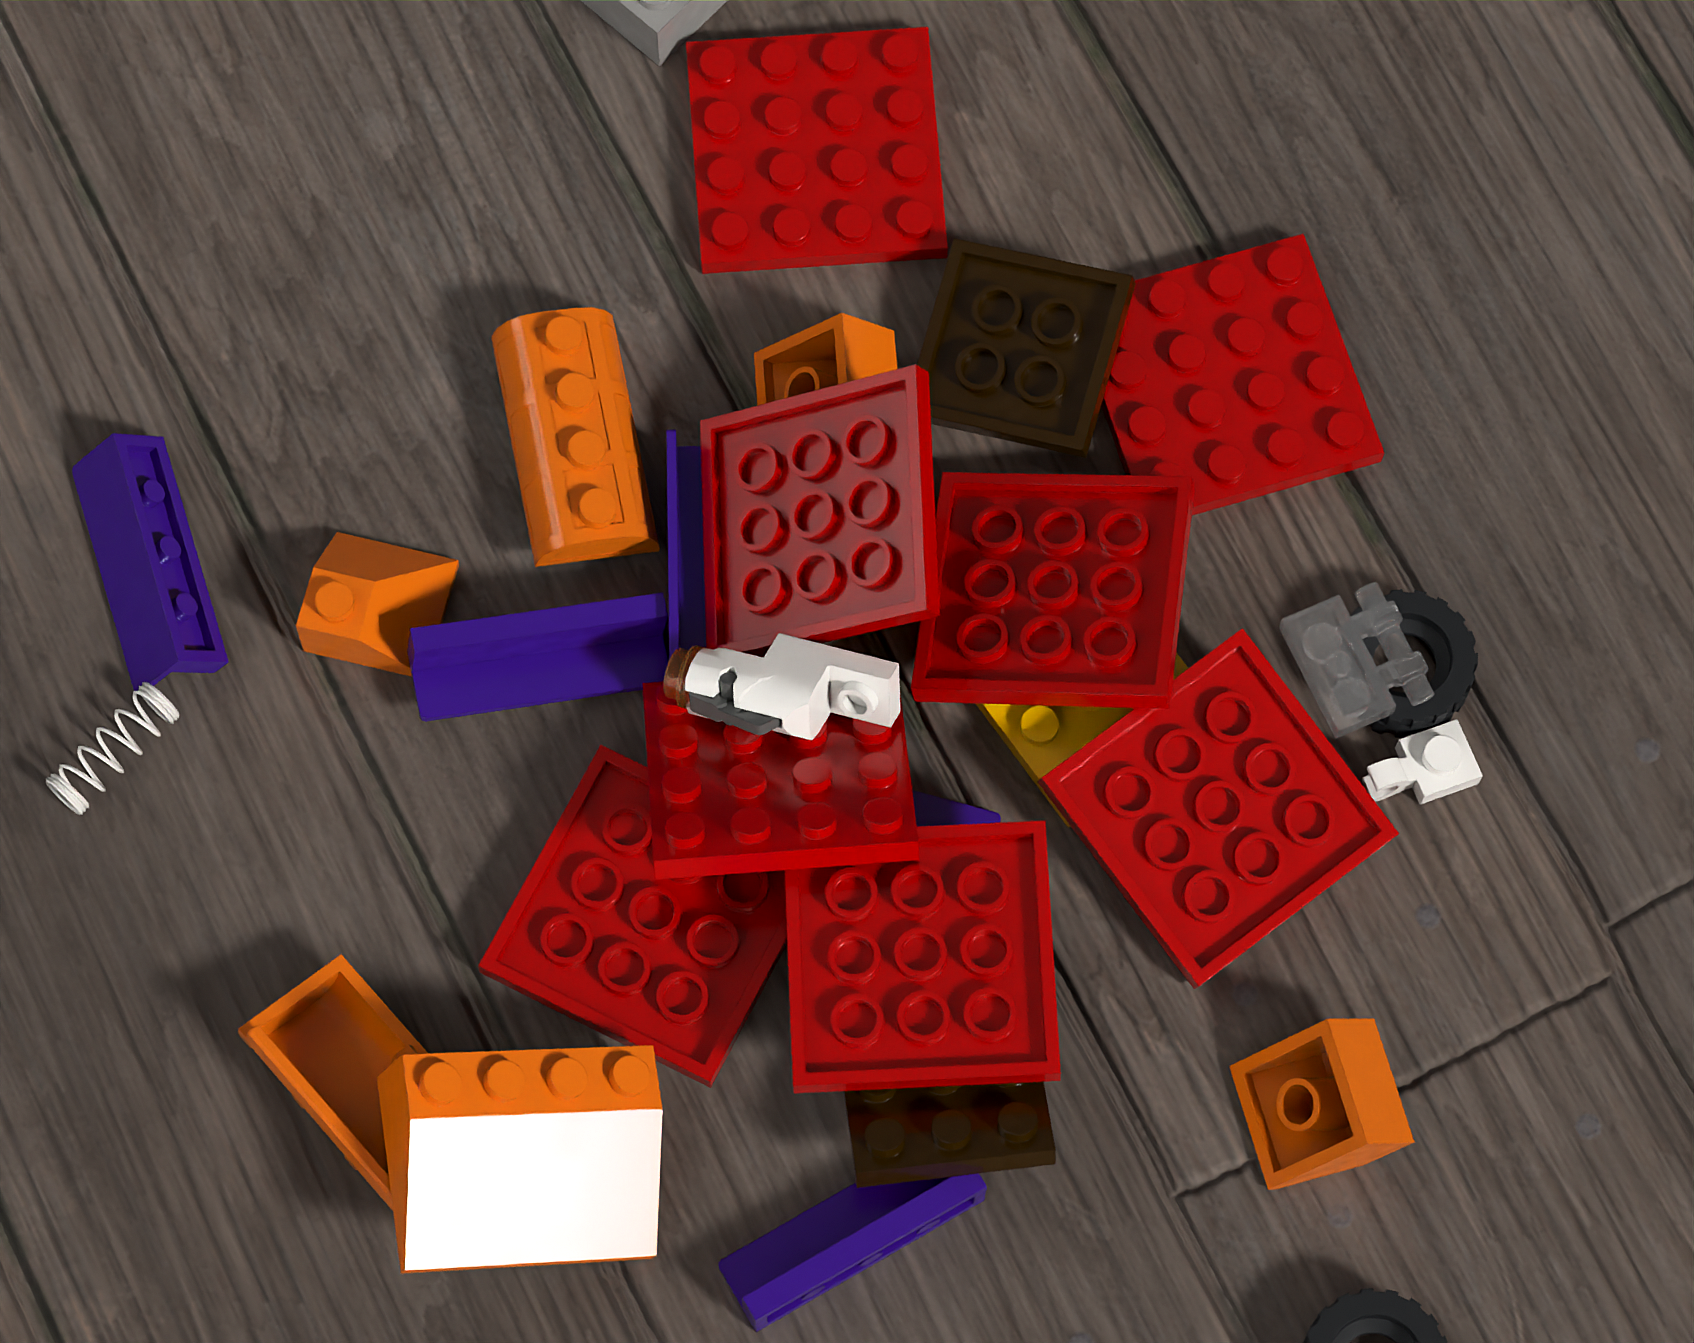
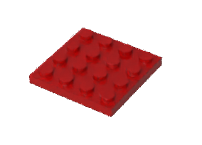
(816, 150)
(1237, 379)
(820, 514)
(1056, 590)
(773, 798)
(1218, 809)
(632, 952)
(926, 965)

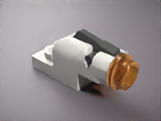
(785, 690)

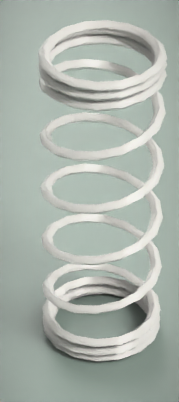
(60, 785)

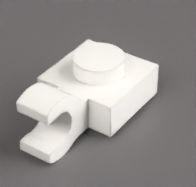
(1429, 762)

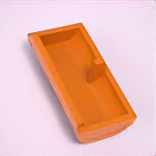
(573, 436)
(328, 1049)

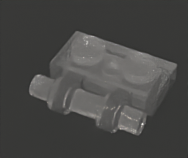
(1339, 666)

